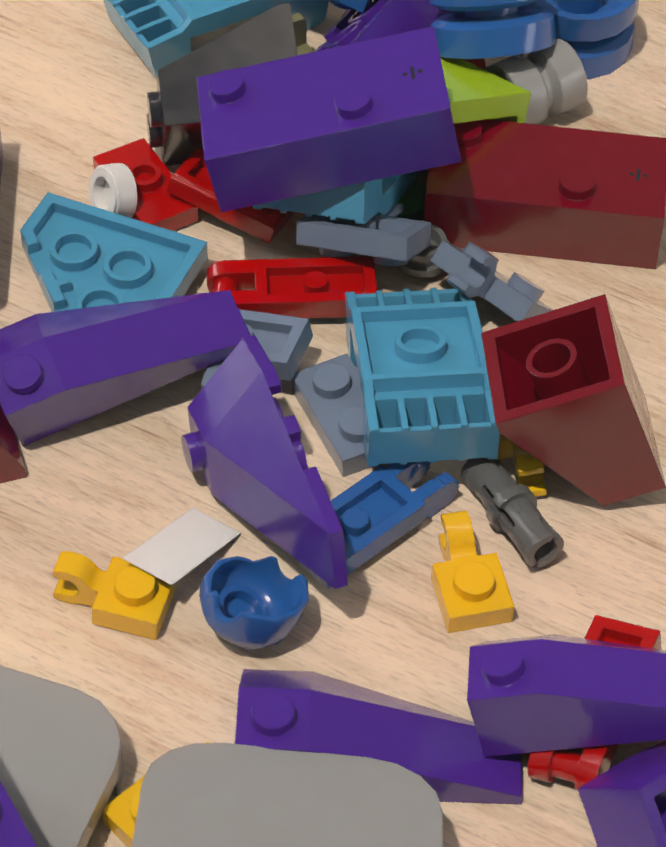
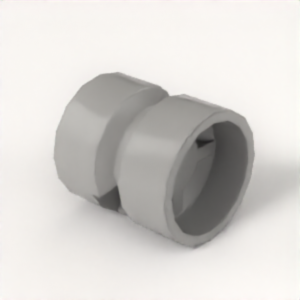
(552, 76)

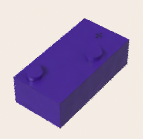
(326, 119)

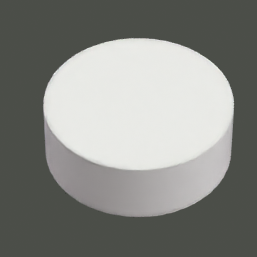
(113, 189)

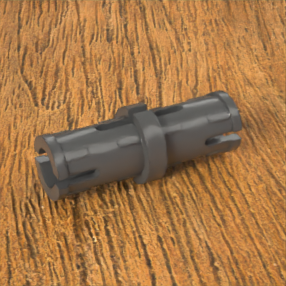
(513, 510)

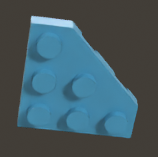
(105, 258)

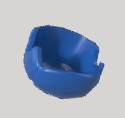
(252, 601)

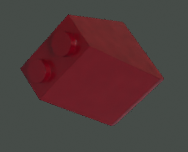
(575, 399)

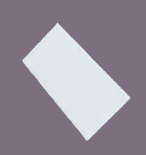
(181, 546)

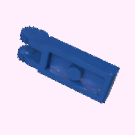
(384, 508)

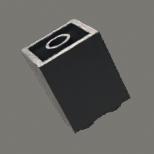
(174, 107)

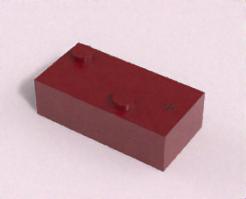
(552, 193)

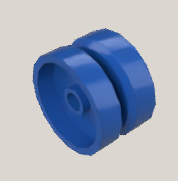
(492, 28)
(596, 30)

